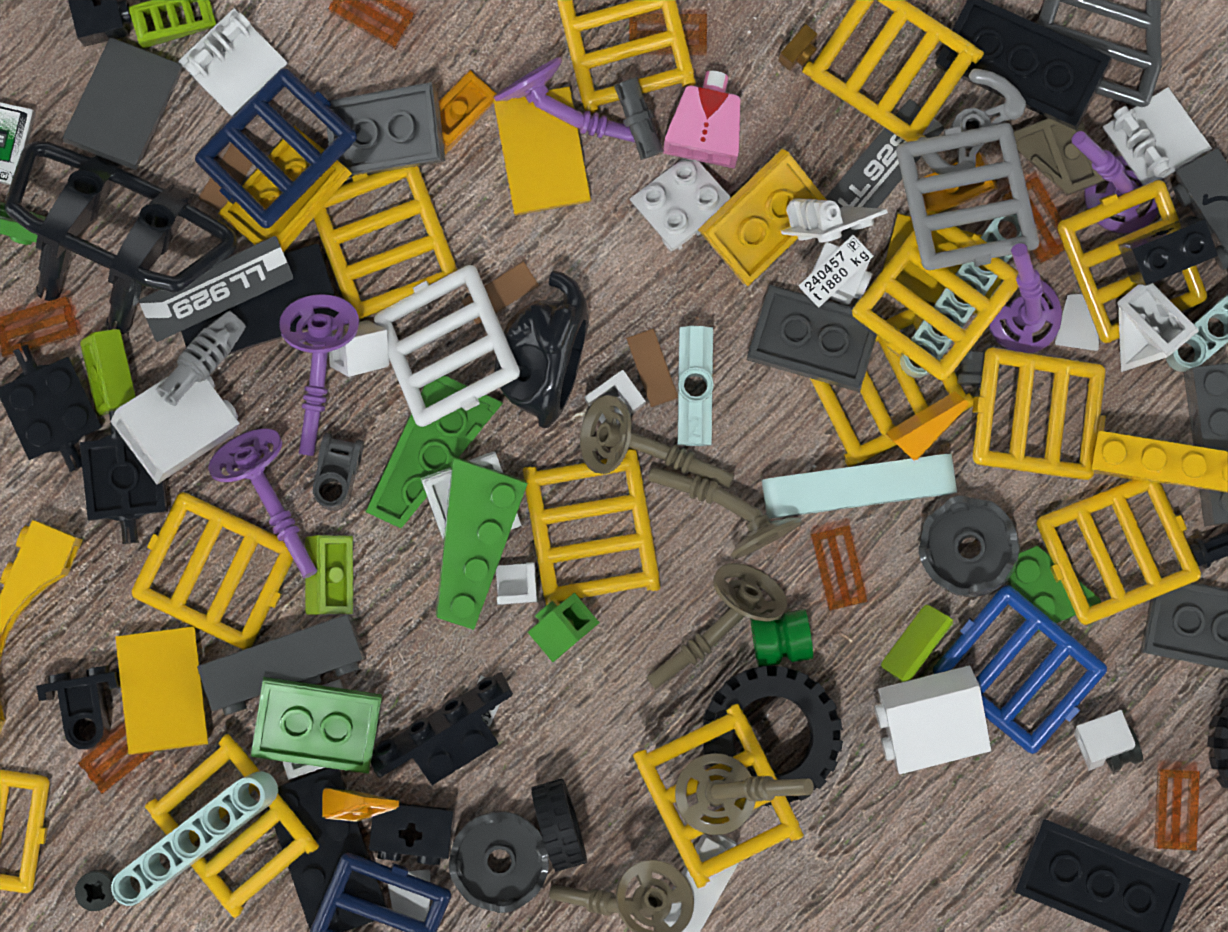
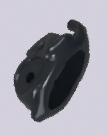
(548, 349)

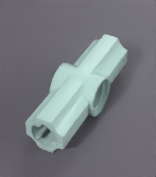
(693, 411)

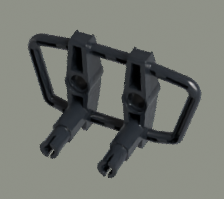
(140, 250)

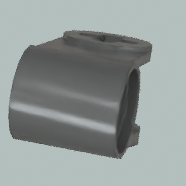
(337, 468)

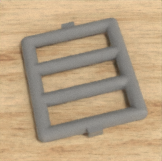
(923, 224)

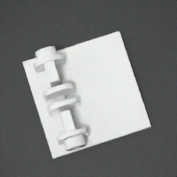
(232, 62)
(1156, 137)
(680, 202)
(825, 219)

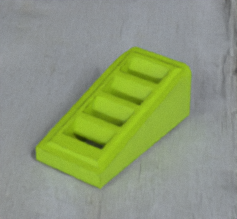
(161, 35)

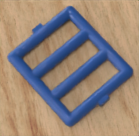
(1066, 646)

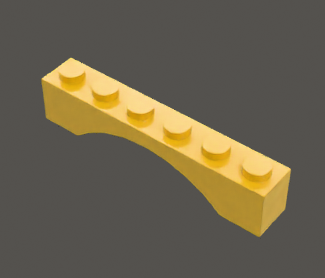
(1160, 461)
(42, 560)

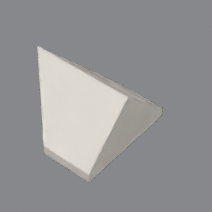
(1150, 327)

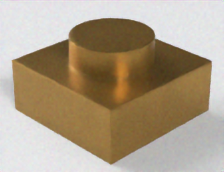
(799, 48)

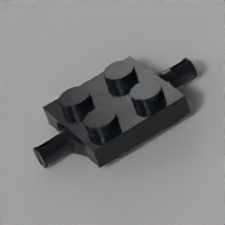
(48, 408)
(119, 484)

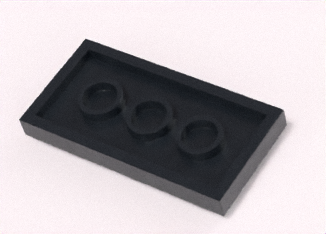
(1047, 68)
(314, 871)
(1099, 882)

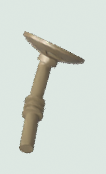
(621, 438)
(760, 527)
(741, 604)
(736, 785)
(646, 901)

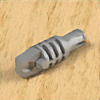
(202, 356)

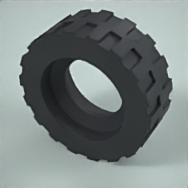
(559, 825)

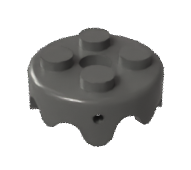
(963, 519)
(492, 889)

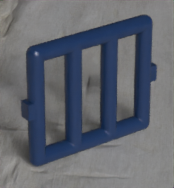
(290, 189)
(394, 875)

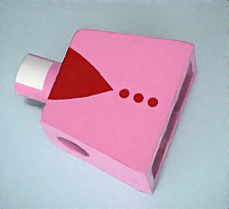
(706, 123)

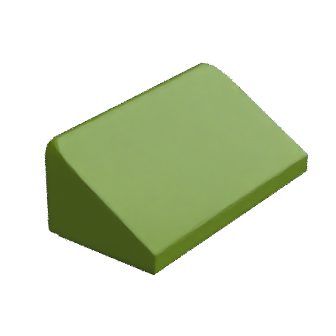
(107, 370)
(332, 585)
(916, 643)

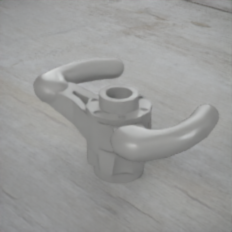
(1011, 110)

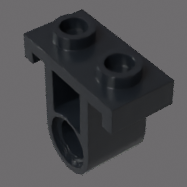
(80, 700)

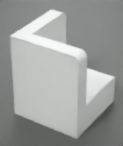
(364, 352)
(621, 387)
(516, 584)
(1103, 738)

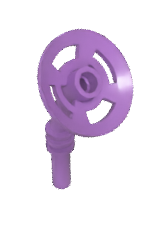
(534, 90)
(1112, 170)
(1027, 308)
(320, 336)
(251, 467)

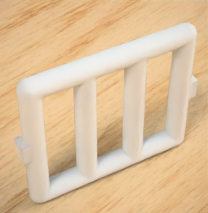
(495, 340)

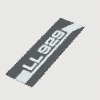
(877, 168)
(218, 290)

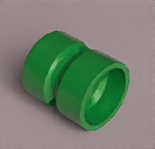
(782, 638)

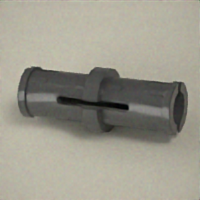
(638, 118)

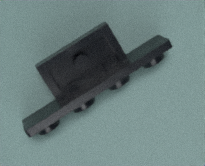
(447, 736)

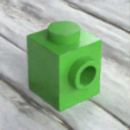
(562, 626)

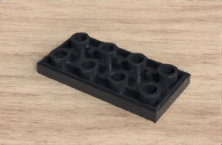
(264, 311)

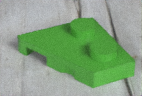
(1037, 584)

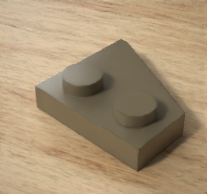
(1051, 151)

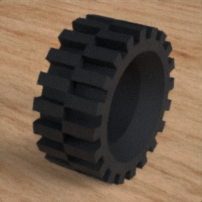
(802, 691)

